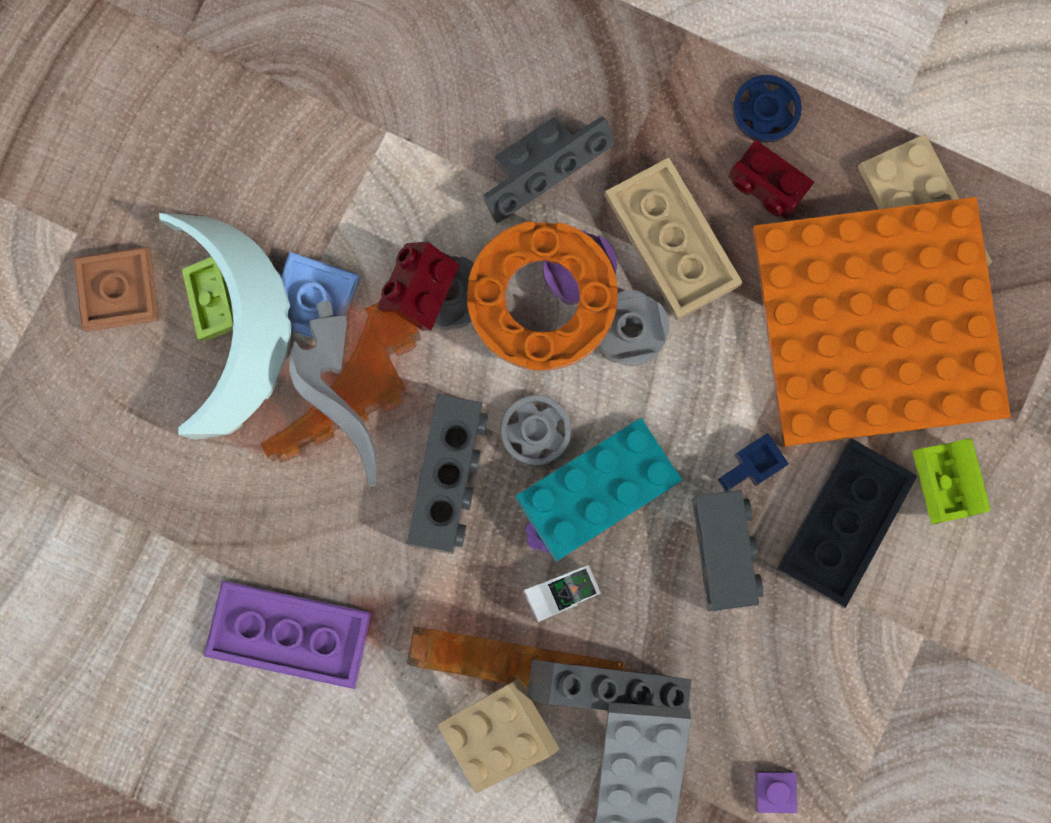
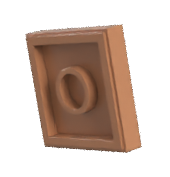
(116, 289)

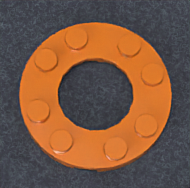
(536, 243)

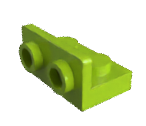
(208, 299)

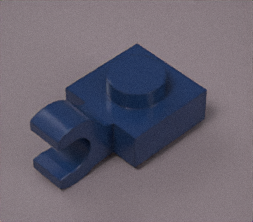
(756, 461)

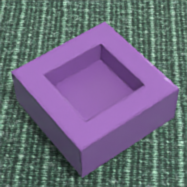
(775, 792)

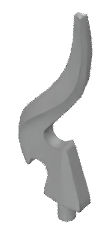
(327, 356)

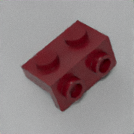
(418, 284)

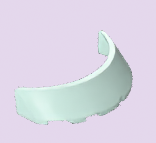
(259, 326)

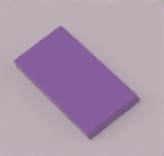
(288, 634)

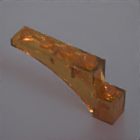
(364, 384)
(486, 657)

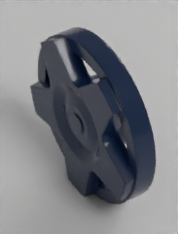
(767, 108)

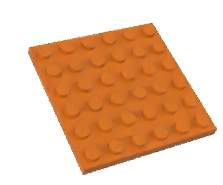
(880, 322)

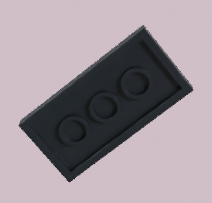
(846, 523)

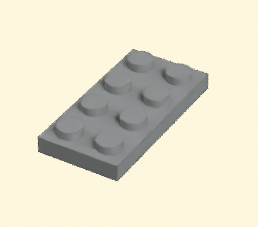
(642, 763)

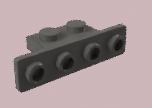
(543, 161)

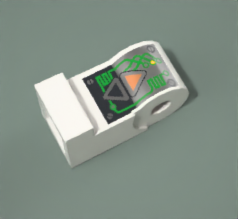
(561, 593)

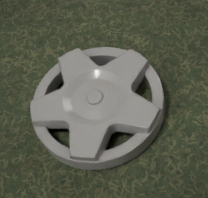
(535, 430)

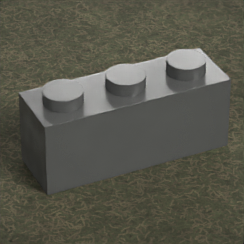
(727, 550)

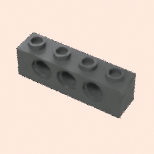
(448, 415)
(597, 687)

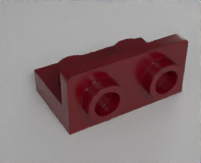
(770, 180)

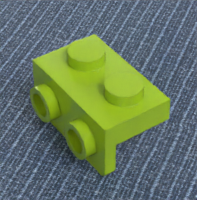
(951, 481)

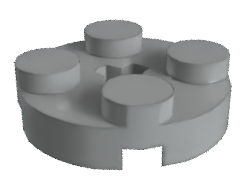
(648, 341)

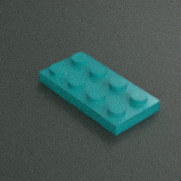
(598, 489)

